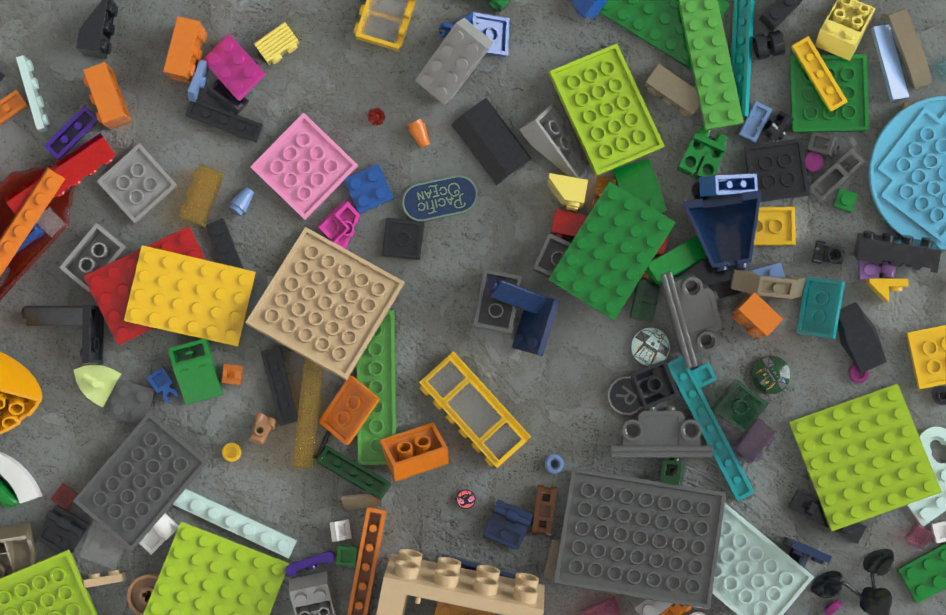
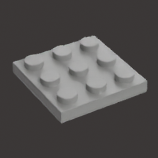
(137, 183)

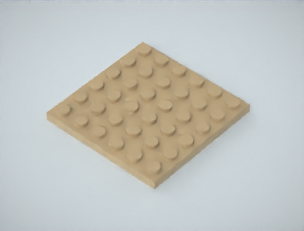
(325, 303)

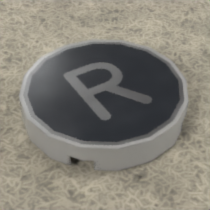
(623, 396)

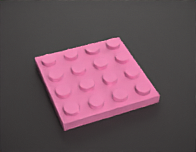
(304, 166)

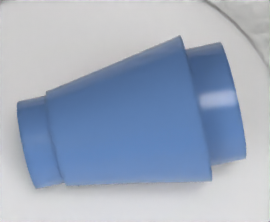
(241, 201)

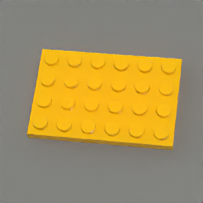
(189, 295)

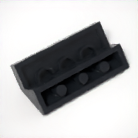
(491, 141)
(714, 280)

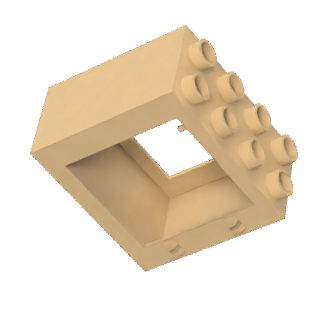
(454, 585)

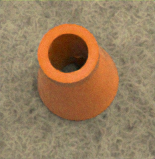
(419, 132)

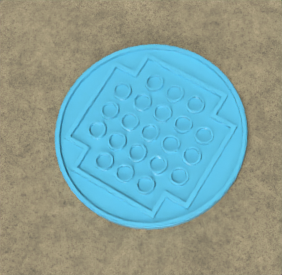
(910, 171)

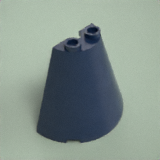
(726, 228)

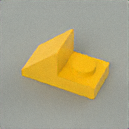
(881, 286)

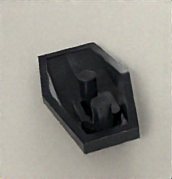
(860, 338)

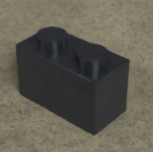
(778, 12)

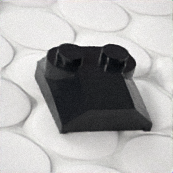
(654, 384)

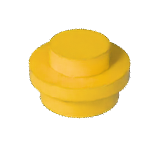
(231, 452)

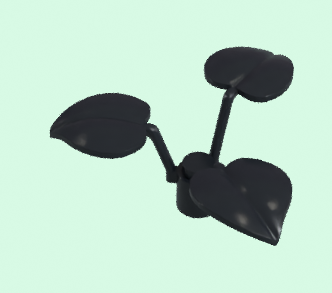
(872, 599)

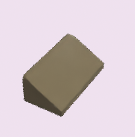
(359, 500)

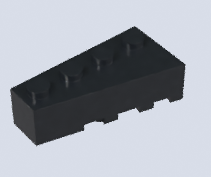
(898, 250)

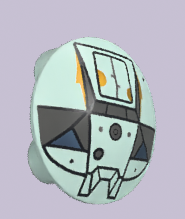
(650, 346)

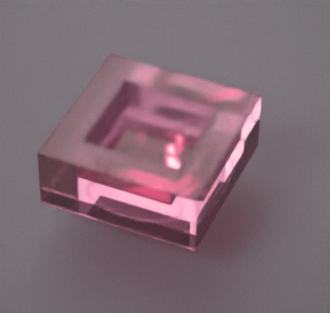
(919, 535)

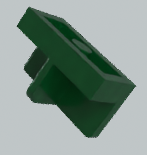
(645, 301)

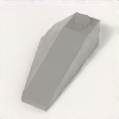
(549, 137)

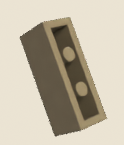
(673, 91)

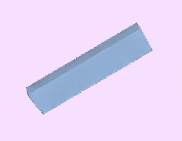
(889, 62)

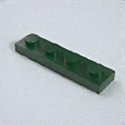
(353, 472)

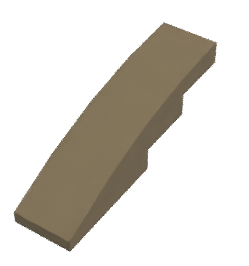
(910, 48)

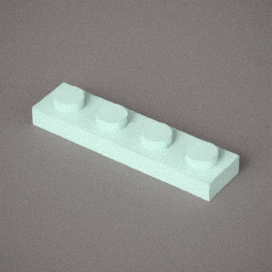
(35, 101)

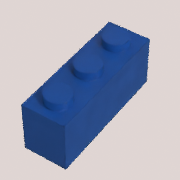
(727, 184)

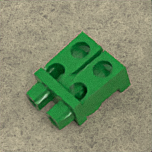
(703, 148)

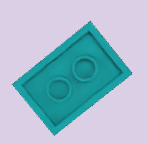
(820, 307)

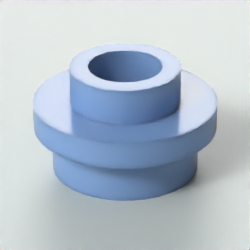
(548, 463)

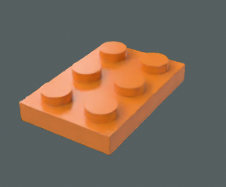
(349, 410)

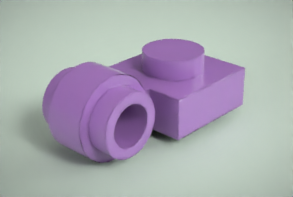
(871, 270)

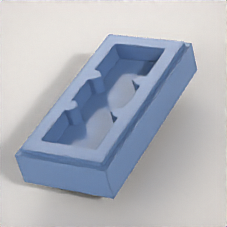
(198, 81)
(755, 122)

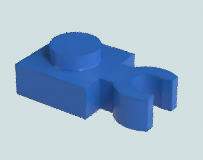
(161, 382)

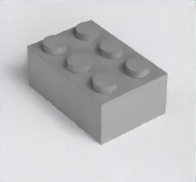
(93, 252)

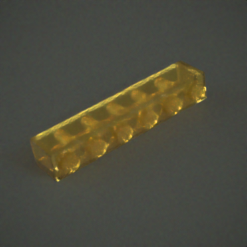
(308, 415)

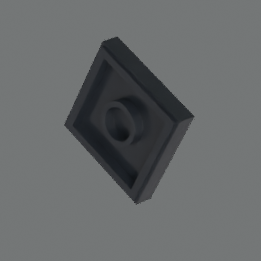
(403, 238)

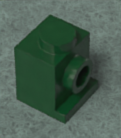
(668, 466)

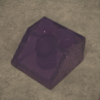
(752, 443)

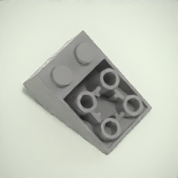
(312, 595)

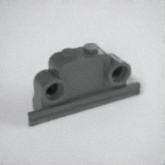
(692, 314)
(661, 435)

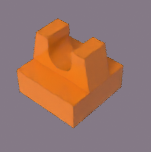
(232, 374)

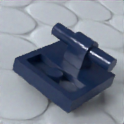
(508, 524)

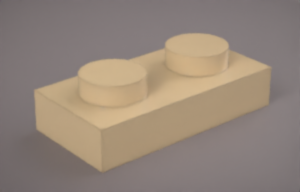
(112, 577)

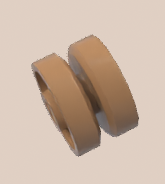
(139, 592)

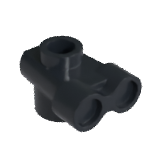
(777, 128)
(823, 251)

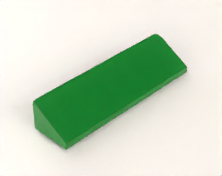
(677, 259)

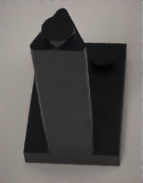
(87, 315)

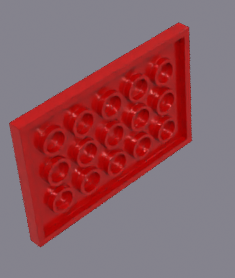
(114, 281)

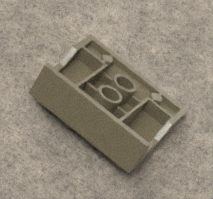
(16, 548)

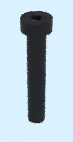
(323, 444)

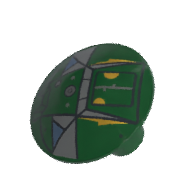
(771, 374)

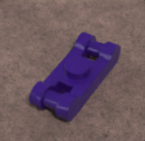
(310, 562)

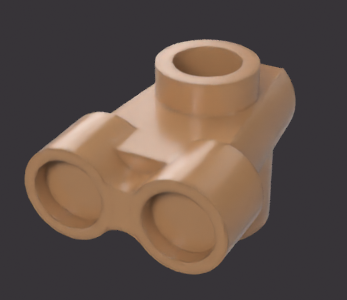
(262, 425)

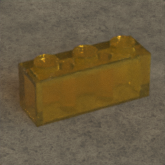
(201, 195)

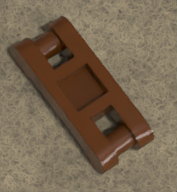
(544, 510)

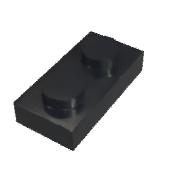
(223, 96)

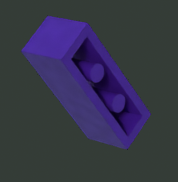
(71, 133)

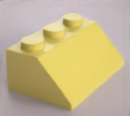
(568, 191)

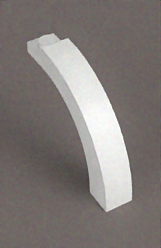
(19, 479)

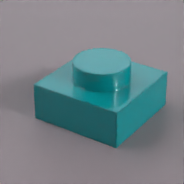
(704, 375)

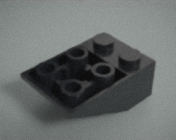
(97, 30)

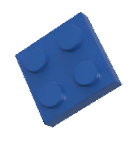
(368, 189)

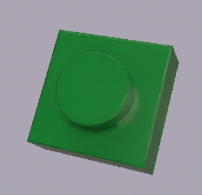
(845, 200)
(346, 556)

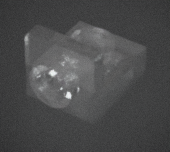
(50, 222)

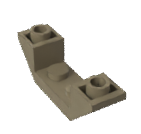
(770, 286)

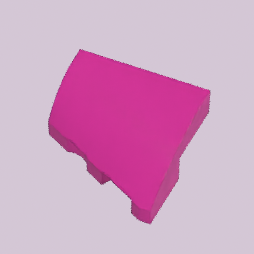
(340, 224)

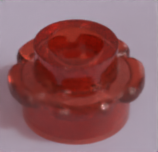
(376, 116)

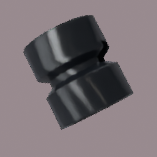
(775, 44)

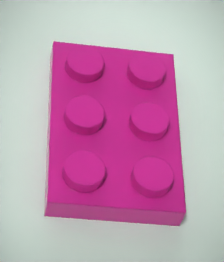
(234, 67)

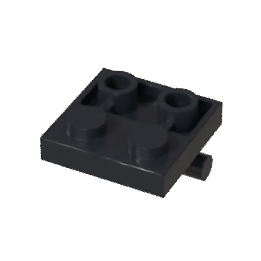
(62, 530)

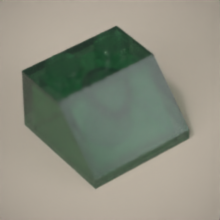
(739, 406)

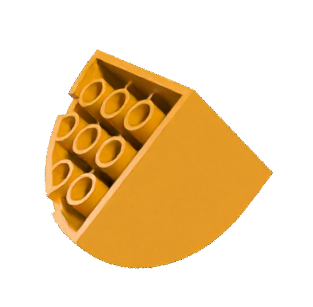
(18, 393)

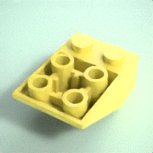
(844, 28)

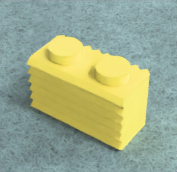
(277, 43)

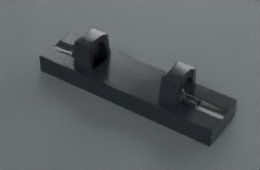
(812, 509)

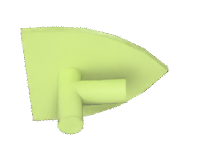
(96, 382)

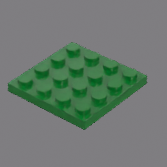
(809, 109)

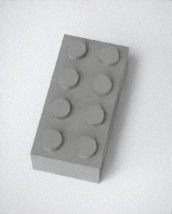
(454, 61)

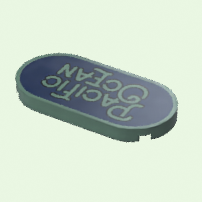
(440, 198)

